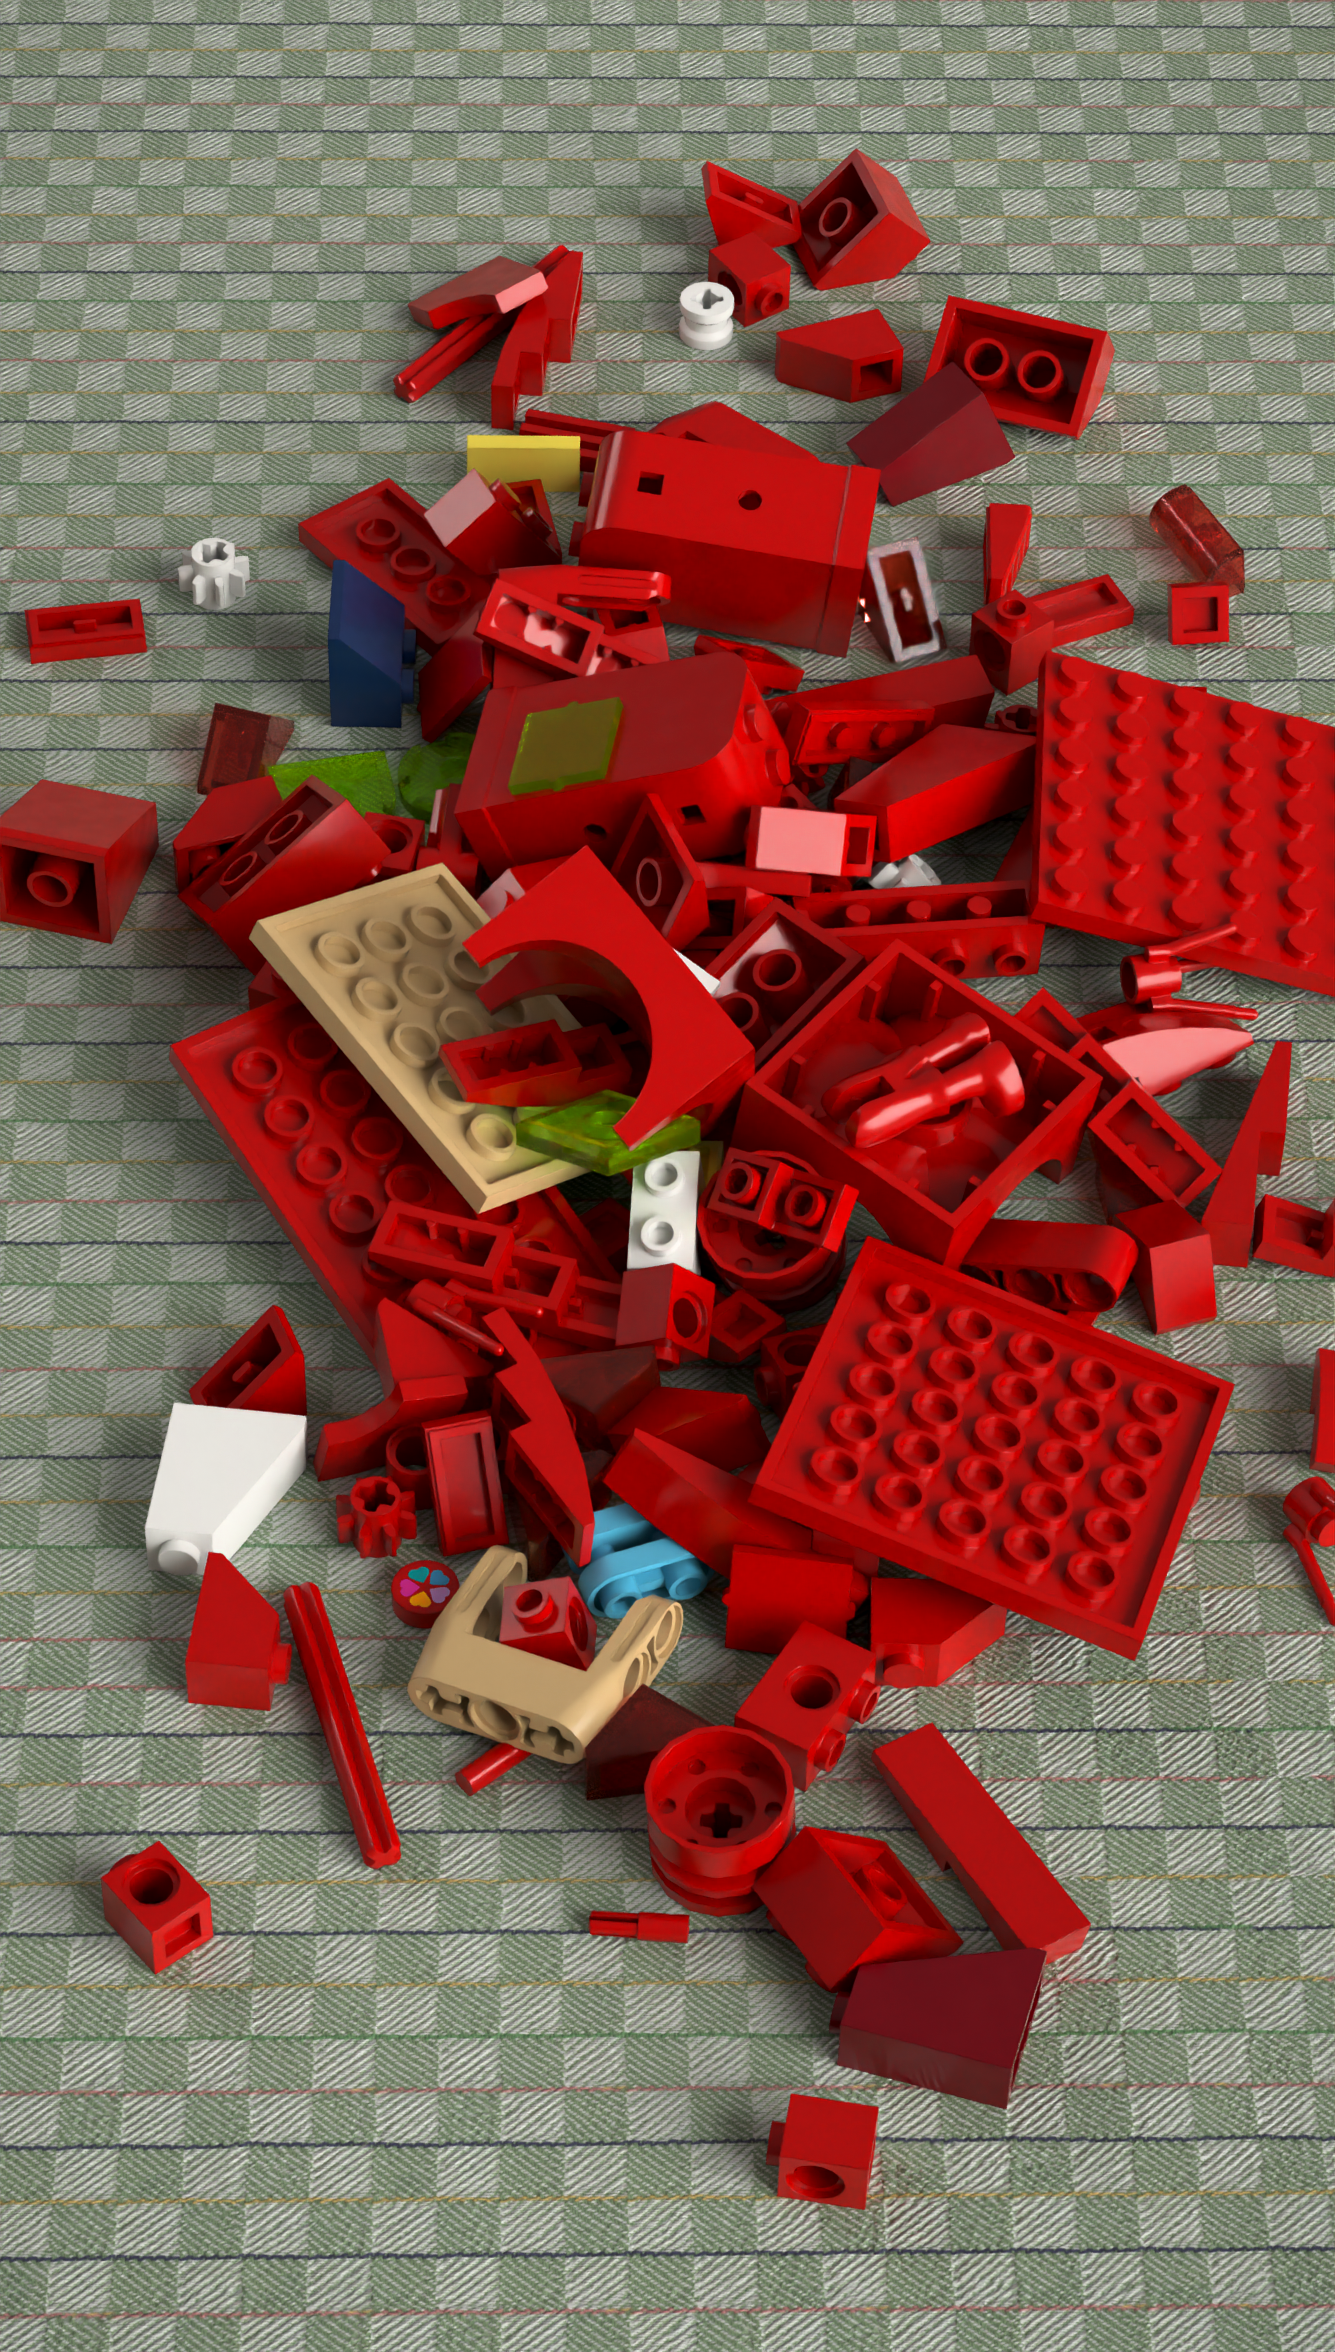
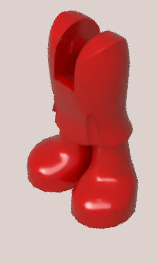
(912, 1088)

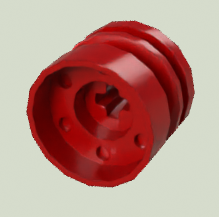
(747, 1261)
(717, 1817)

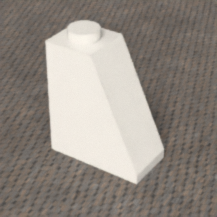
(219, 1482)

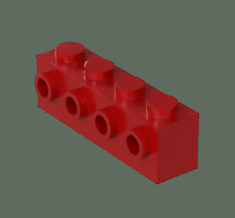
(959, 927)

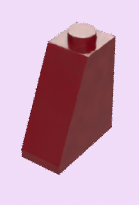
(932, 438)
(943, 2021)

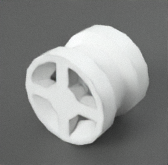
(706, 315)

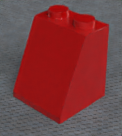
(74, 859)

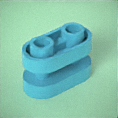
(633, 1562)

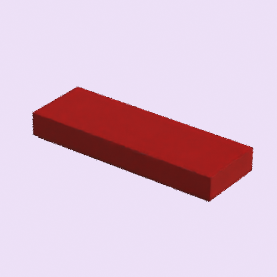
(864, 729)

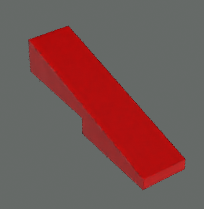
(551, 635)
(953, 687)
(1254, 1152)
(980, 1844)

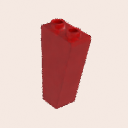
(943, 787)

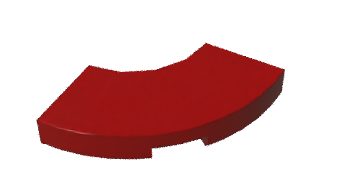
(361, 1441)

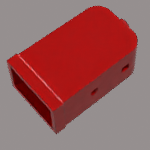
(743, 533)
(684, 732)

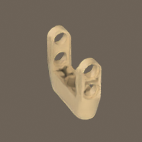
(523, 1697)

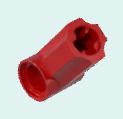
(449, 843)

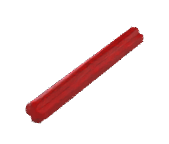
(462, 342)
(342, 1726)

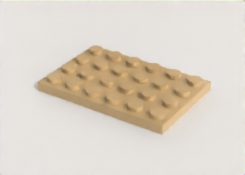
(392, 987)

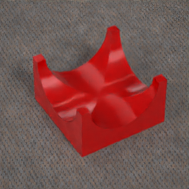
(594, 943)
(947, 1173)

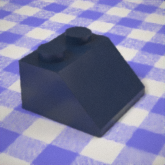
(367, 652)

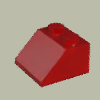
(857, 226)
(850, 1906)

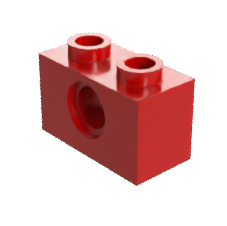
(819, 1674)

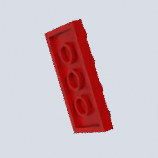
(397, 549)

